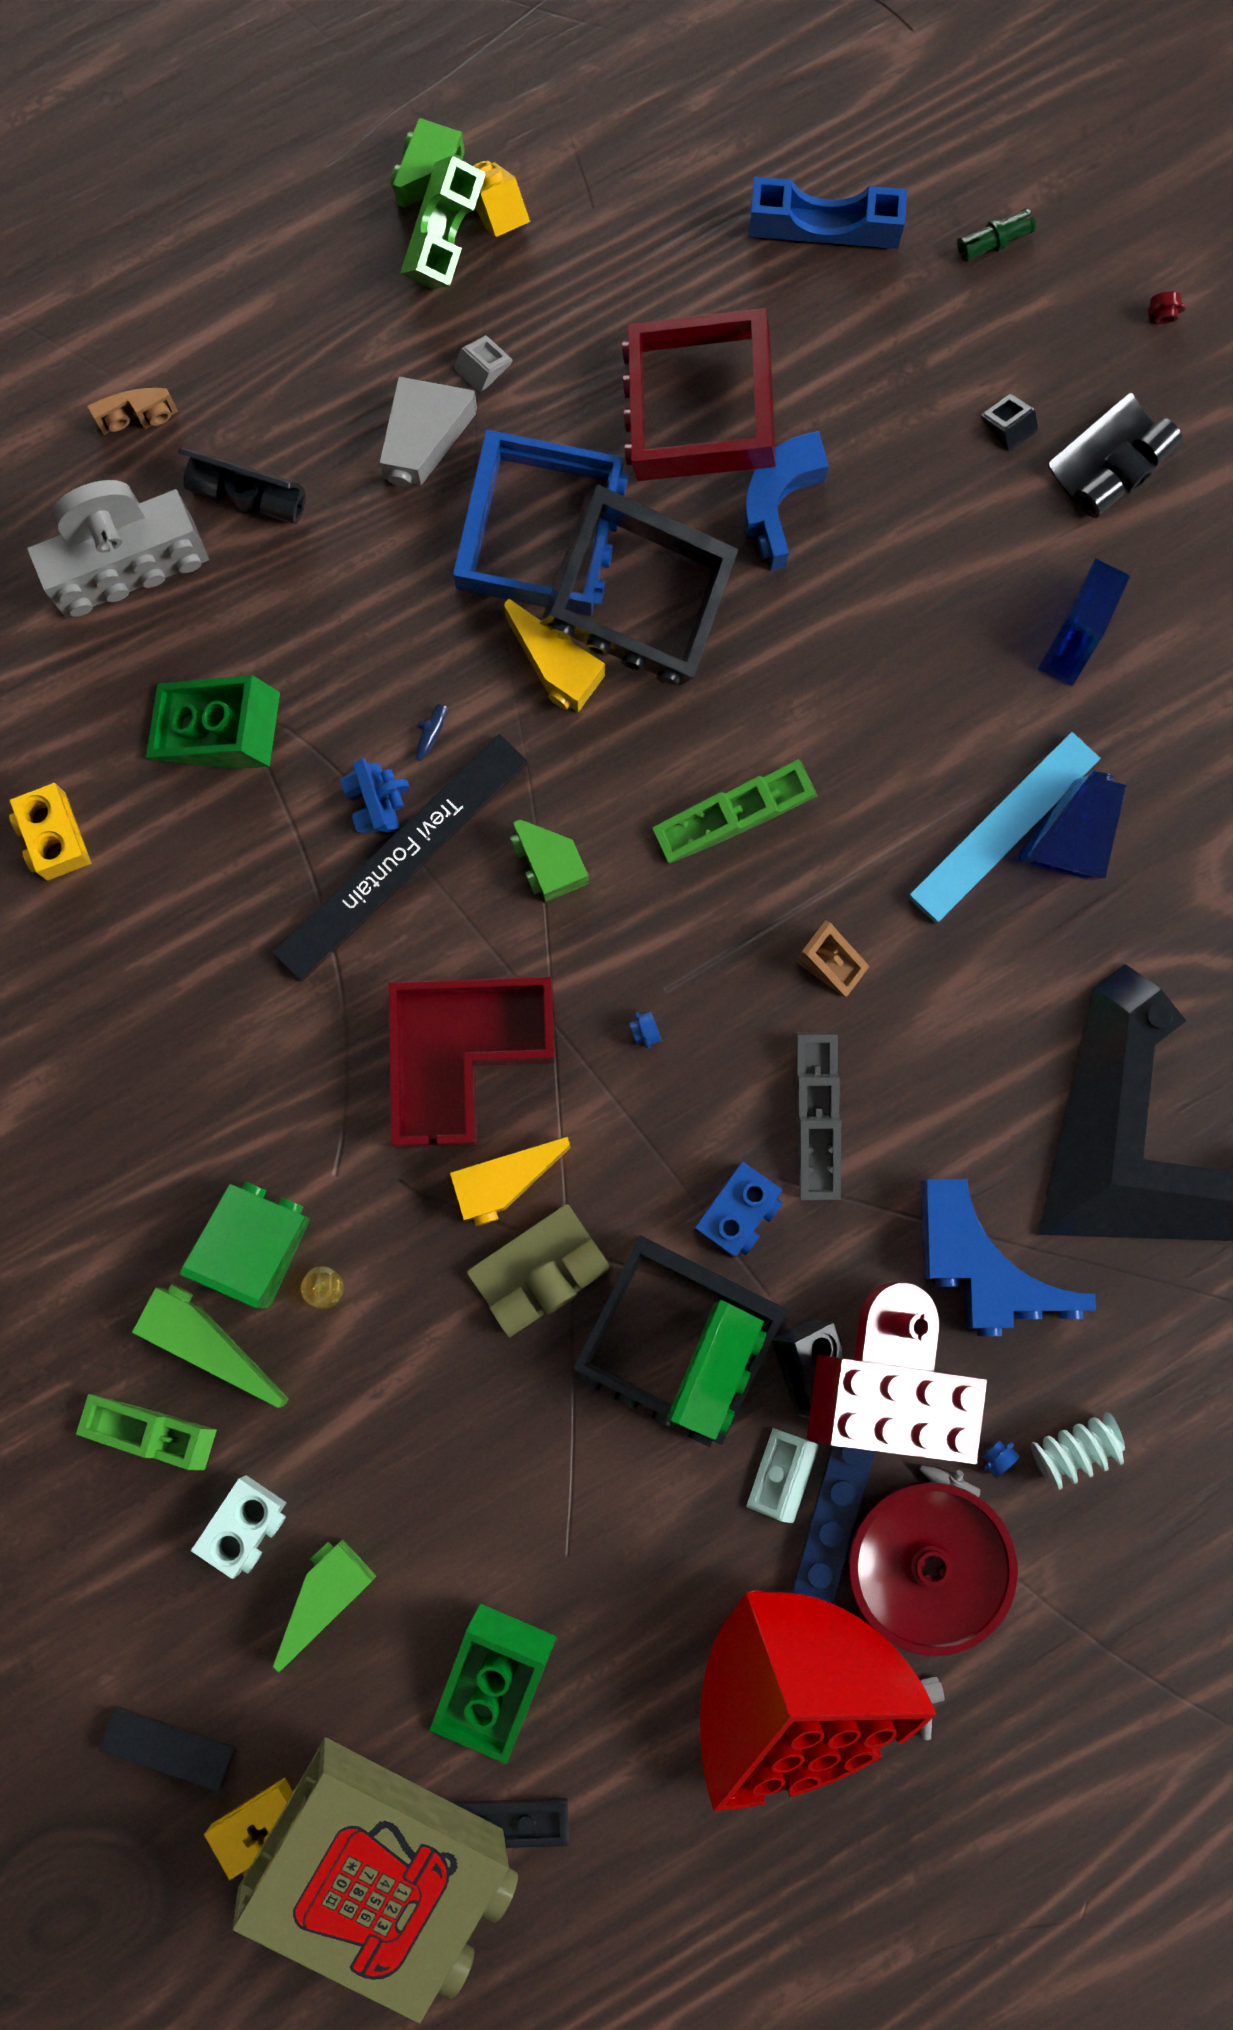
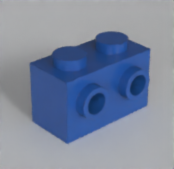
(739, 1210)

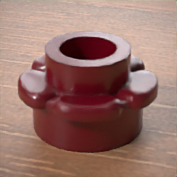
(1166, 307)

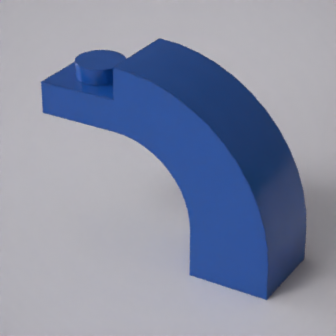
(798, 465)

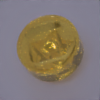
(322, 1287)

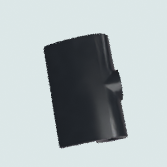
(1114, 456)
(268, 493)

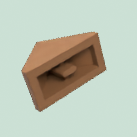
(833, 960)

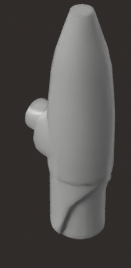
(953, 1478)

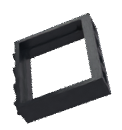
(665, 532)
(631, 1394)

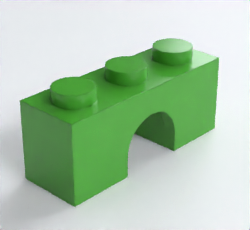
(448, 198)

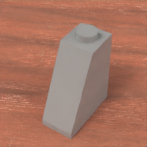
(422, 428)

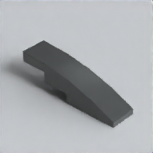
(818, 1116)

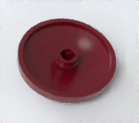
(932, 1568)

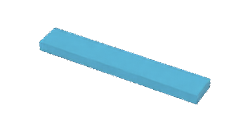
(1003, 828)

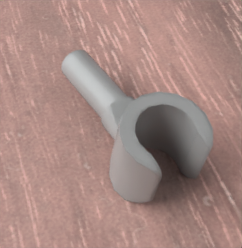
(936, 1694)

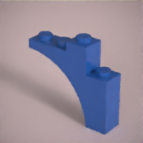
(993, 1286)

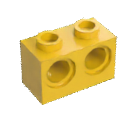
(56, 828)

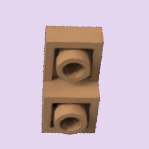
(150, 405)

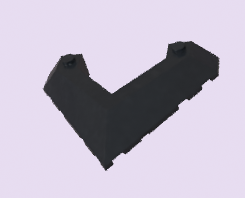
(1099, 1169)

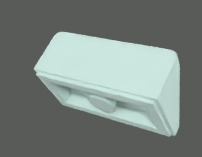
(782, 1476)

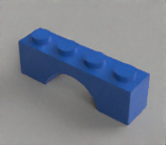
(866, 219)

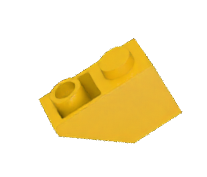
(500, 200)

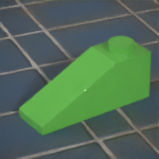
(325, 1592)

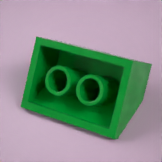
(717, 1370)

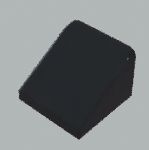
(1011, 421)

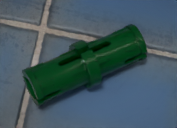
(996, 235)

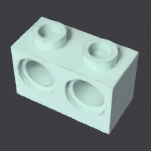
(233, 1521)

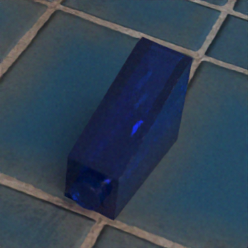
(1084, 622)
(1079, 829)

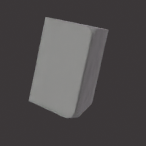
(481, 362)

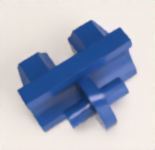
(380, 794)

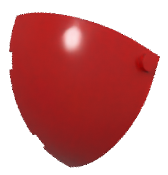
(800, 1699)

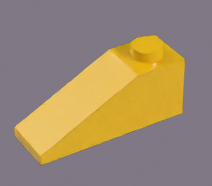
(561, 665)
(499, 1182)

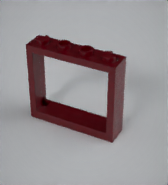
(703, 457)

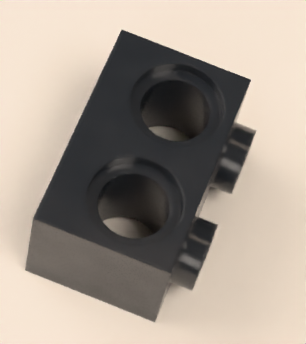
(798, 1361)

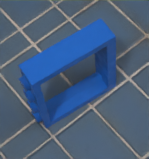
(546, 455)

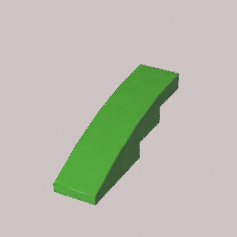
(734, 811)

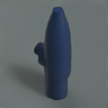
(431, 731)

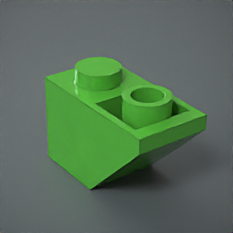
(421, 150)
(552, 860)

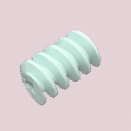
(1079, 1450)

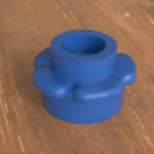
(645, 1029)
(999, 1458)

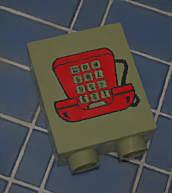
(375, 1883)

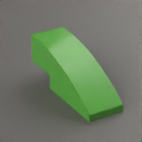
(146, 1432)

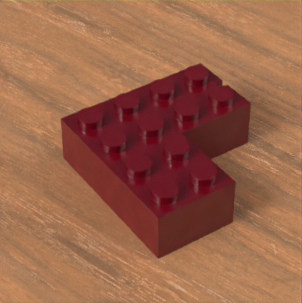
(445, 1032)

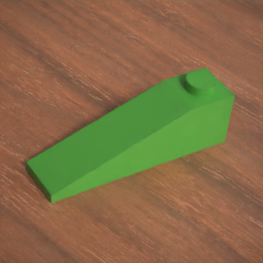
(193, 1335)

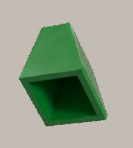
(247, 1245)

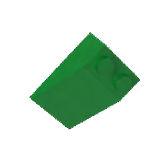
(214, 722)
(492, 1683)

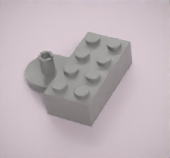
(114, 545)

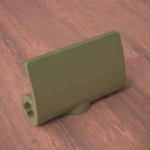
(539, 1270)

